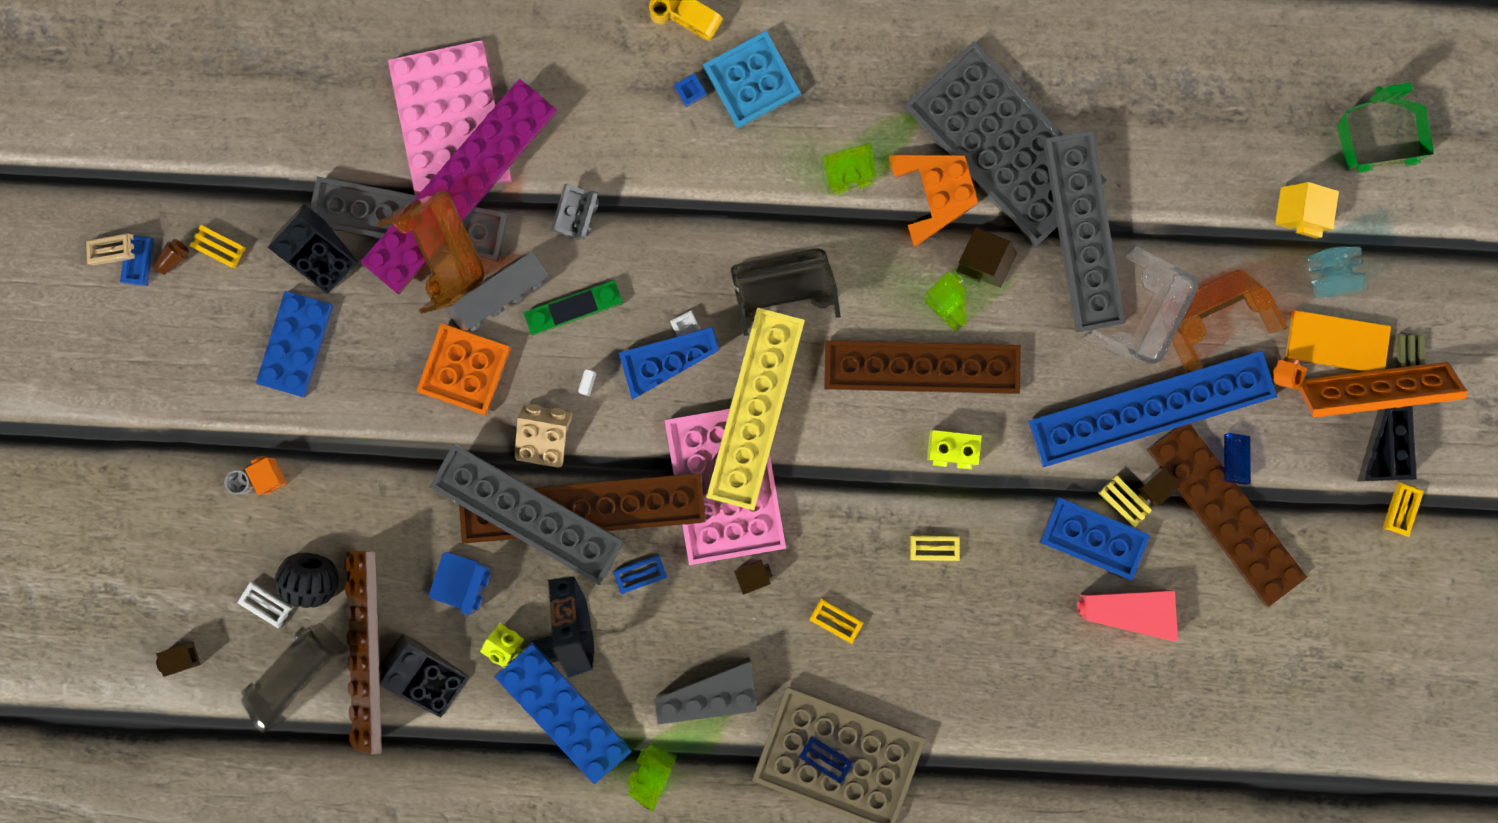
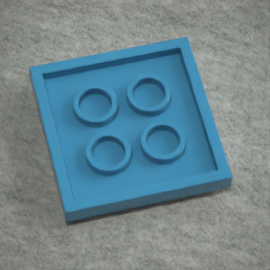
(751, 80)

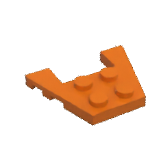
(946, 186)

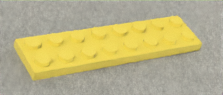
(755, 409)

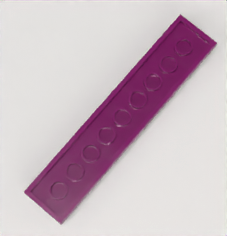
(466, 177)

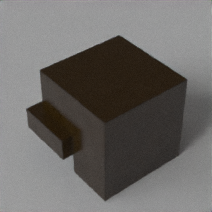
(987, 258)

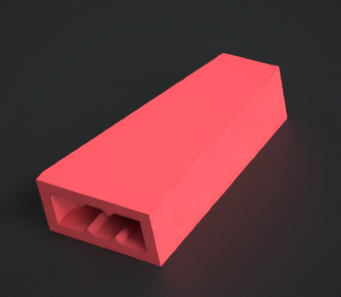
(1136, 611)

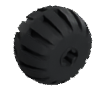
(306, 580)

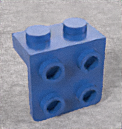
(460, 582)

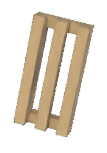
(126, 247)

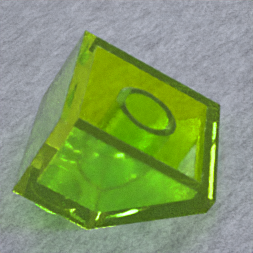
(848, 169)
(948, 300)
(651, 776)

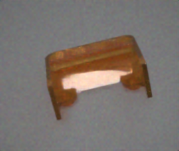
(444, 246)
(1215, 297)

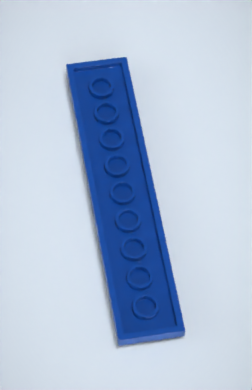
(1152, 409)

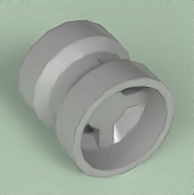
(235, 481)

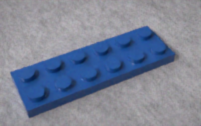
(563, 713)

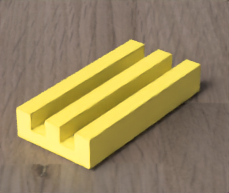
(1139, 515)
(956, 548)

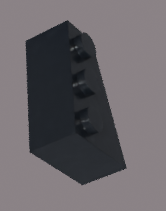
(1391, 447)

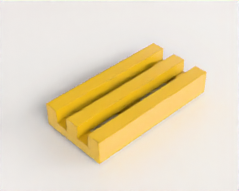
(200, 238)
(1394, 505)
(854, 631)

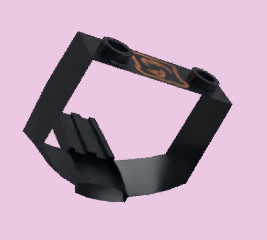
(571, 628)

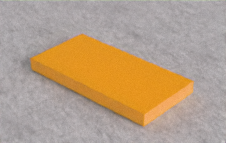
(1337, 342)

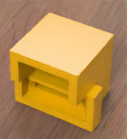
(1307, 208)

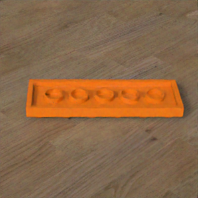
(1382, 389)

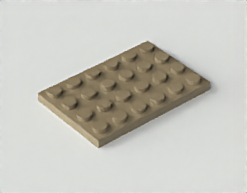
(880, 752)

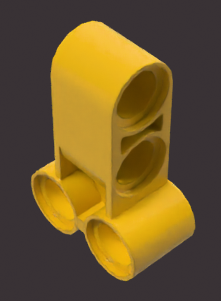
(688, 14)

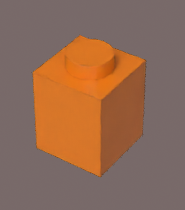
(265, 475)

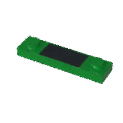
(573, 308)

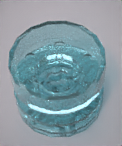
(1337, 272)

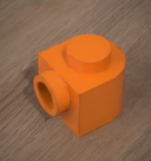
(1289, 373)

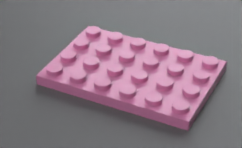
(440, 104)
(728, 528)

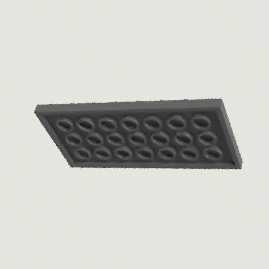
(990, 121)

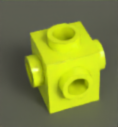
(502, 645)

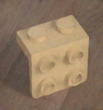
(541, 435)

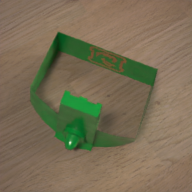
(1391, 94)

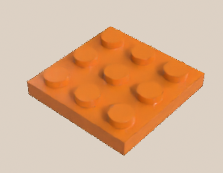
(463, 369)

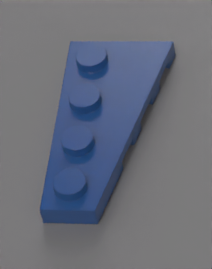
(660, 361)

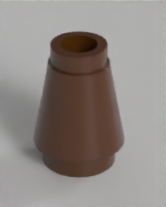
(171, 256)

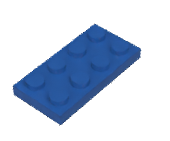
(294, 344)
(1094, 538)

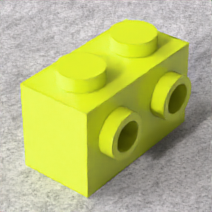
(954, 448)

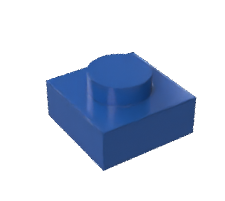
(690, 90)

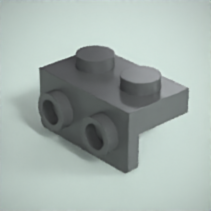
(575, 212)

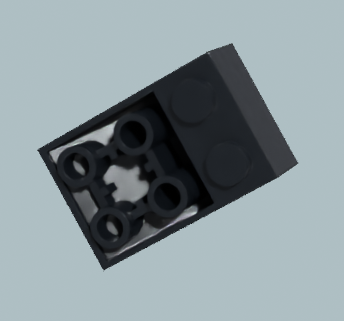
(313, 249)
(420, 676)

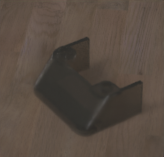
(783, 281)
(290, 675)

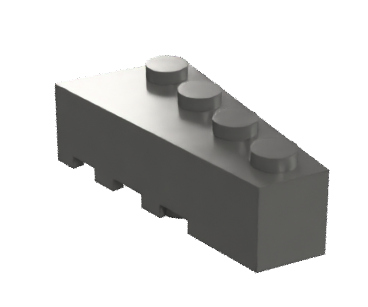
(497, 291)
(713, 695)

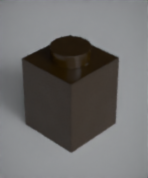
(1157, 487)
(753, 576)
(177, 659)

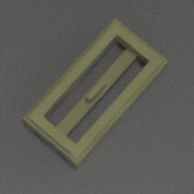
(1412, 340)

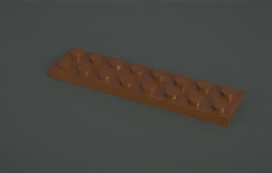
(922, 367)
(1227, 514)
(364, 656)

